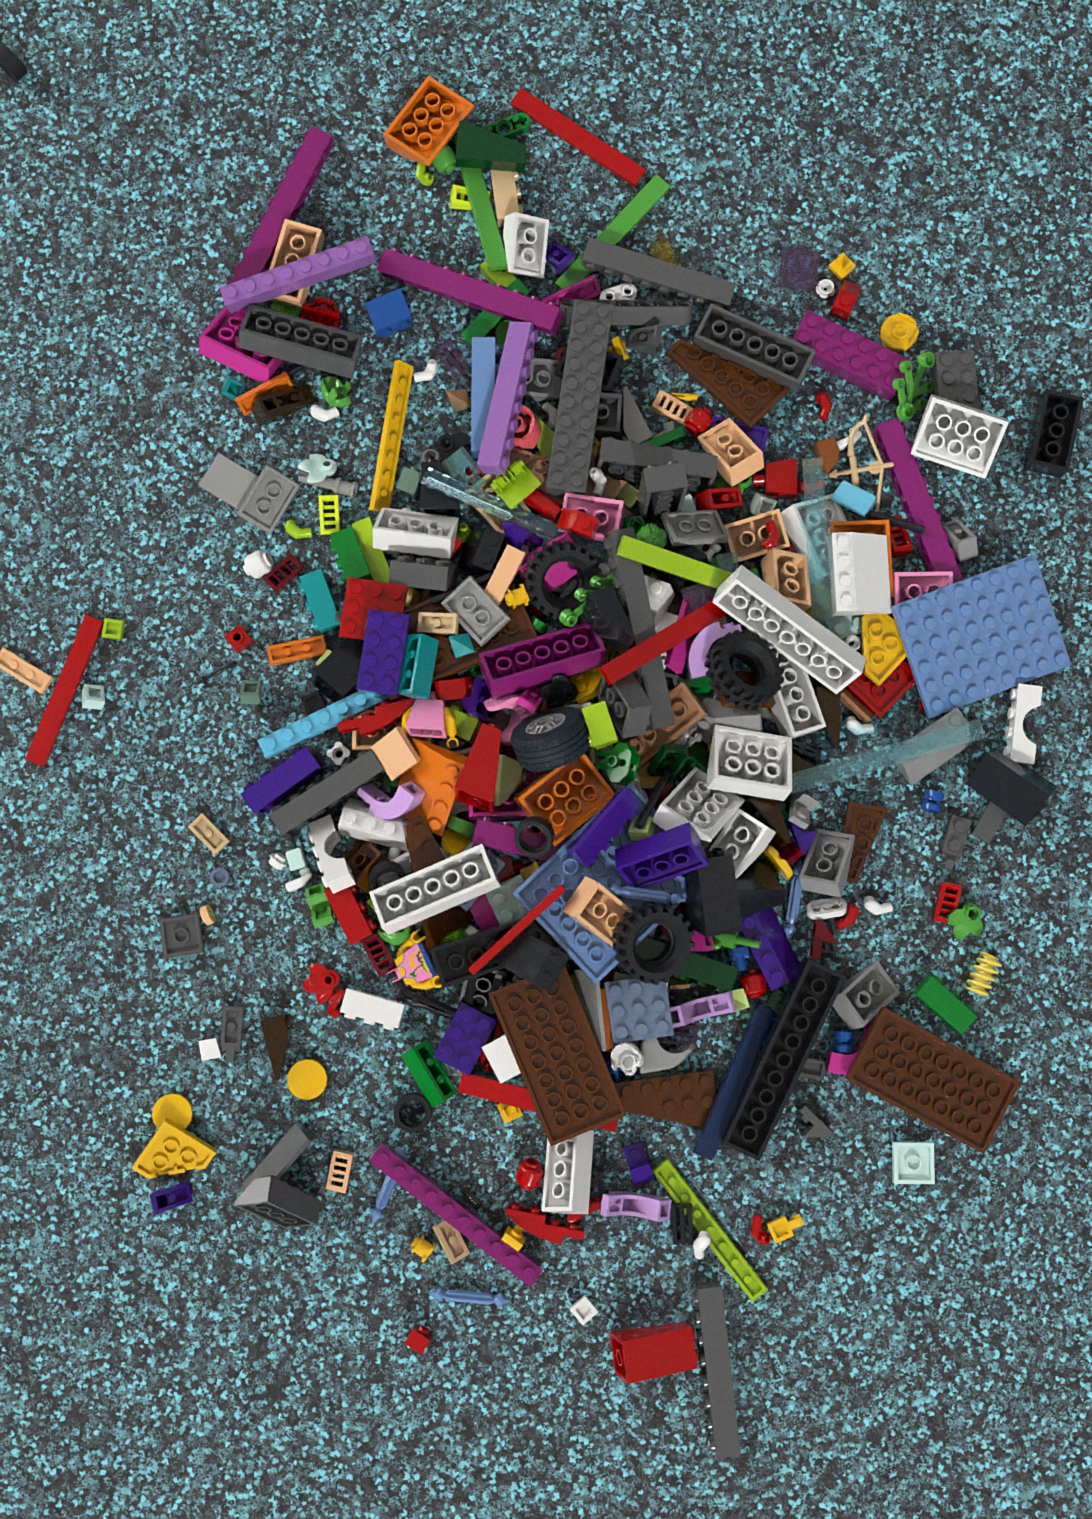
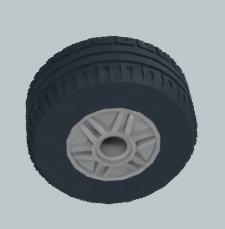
(550, 739)

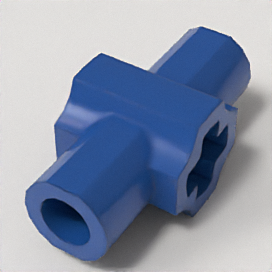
(738, 956)

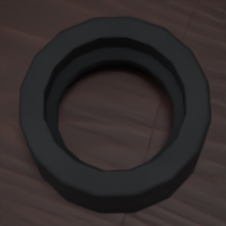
(11, 64)
(533, 851)
(382, 868)
(398, 1112)

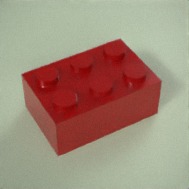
(351, 914)

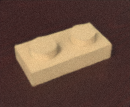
(438, 623)
(209, 833)
(451, 1241)

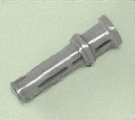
(336, 485)

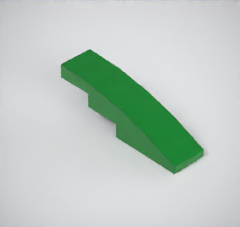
(487, 323)

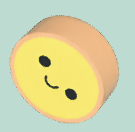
(207, 915)

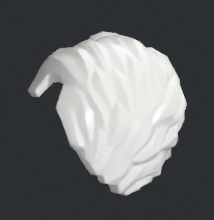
(627, 1057)

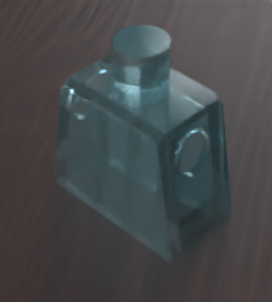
(459, 461)

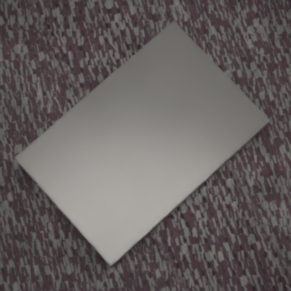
(228, 481)
(268, 499)
(694, 527)
(476, 611)

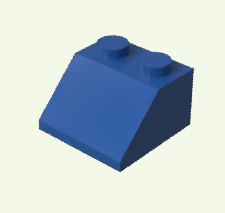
(389, 313)

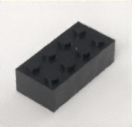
(1053, 433)

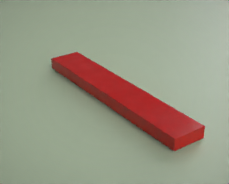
(516, 929)

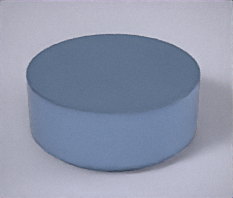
(220, 877)

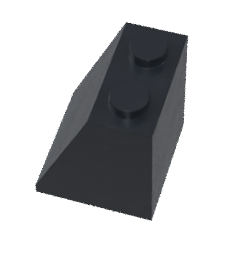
(433, 500)
(482, 551)
(759, 889)

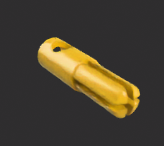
(685, 396)

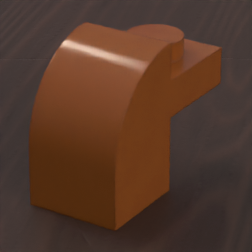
(829, 451)

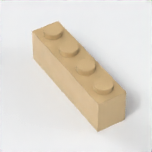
(505, 194)

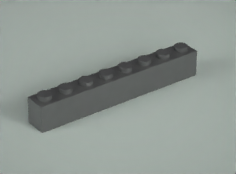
(657, 274)
(717, 1370)

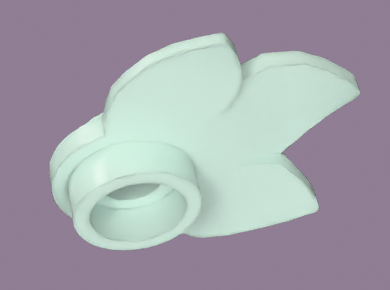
(318, 467)

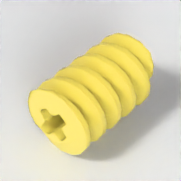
(983, 974)

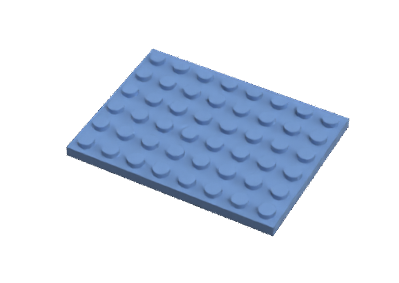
(980, 636)
(585, 948)

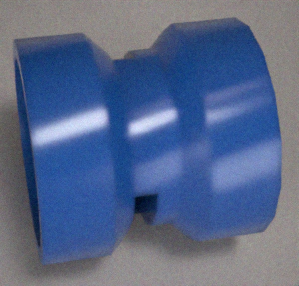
(935, 799)
(843, 1036)

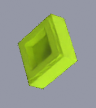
(113, 629)

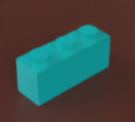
(319, 601)
(418, 666)

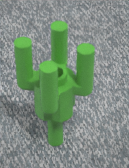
(731, 940)

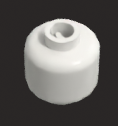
(258, 564)

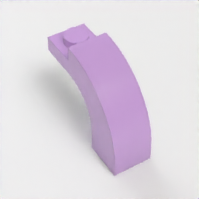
(700, 646)
(404, 801)
(701, 1008)
(636, 1204)

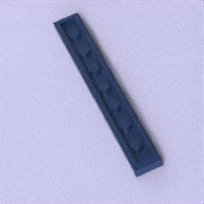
(734, 1082)

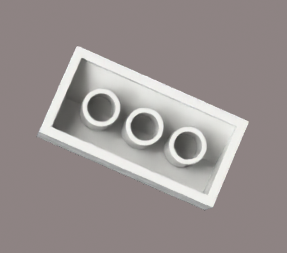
(415, 533)
(361, 824)
(568, 1175)

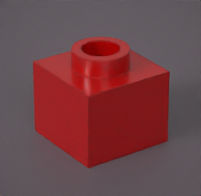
(244, 641)
(418, 1338)

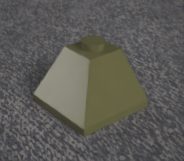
(509, 779)

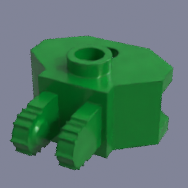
(618, 763)

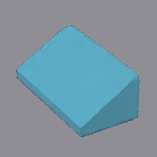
(854, 498)

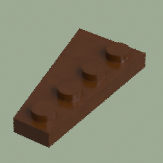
(864, 823)

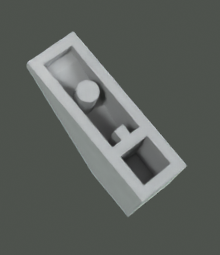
(633, 423)

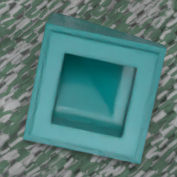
(232, 388)
(461, 645)

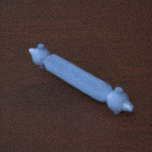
(646, 894)
(793, 901)
(385, 1193)
(469, 1297)

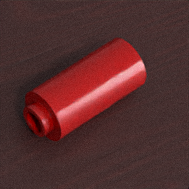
(544, 504)

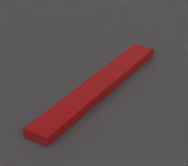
(578, 137)
(661, 642)
(64, 691)
(505, 1094)

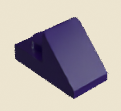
(559, 257)
(517, 536)
(475, 703)
(801, 840)
(638, 1163)
(170, 1197)

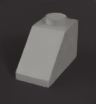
(961, 540)

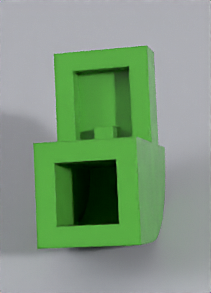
(319, 905)

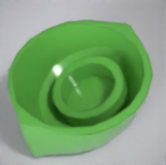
(461, 826)

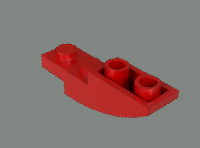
(386, 716)
(534, 1222)

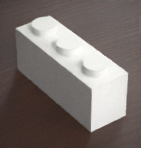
(372, 1008)

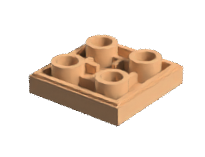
(395, 753)

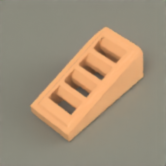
(675, 403)
(337, 1153)

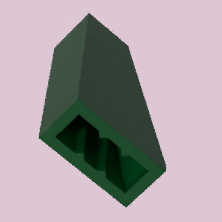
(489, 150)

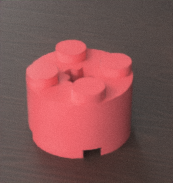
(528, 430)

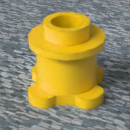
(517, 597)
(422, 1247)

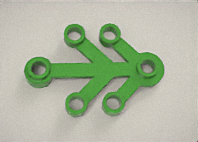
(905, 409)
(569, 617)

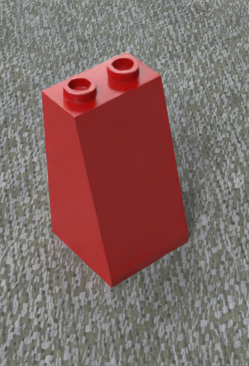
(479, 775)
(653, 1351)

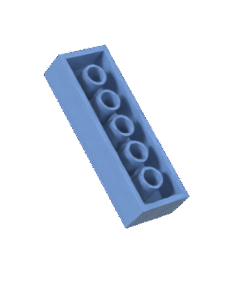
(484, 374)

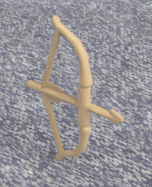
(874, 467)

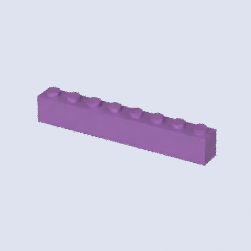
(298, 274)
(507, 398)

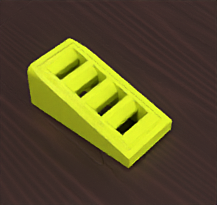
(460, 204)
(322, 498)

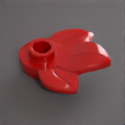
(319, 984)

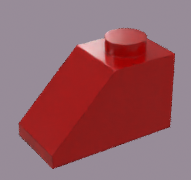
(845, 300)
(719, 499)
(578, 523)
(454, 688)

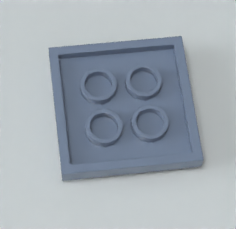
(638, 1010)

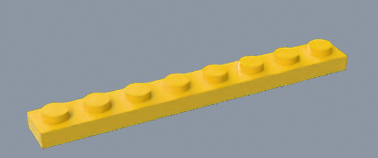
(391, 436)

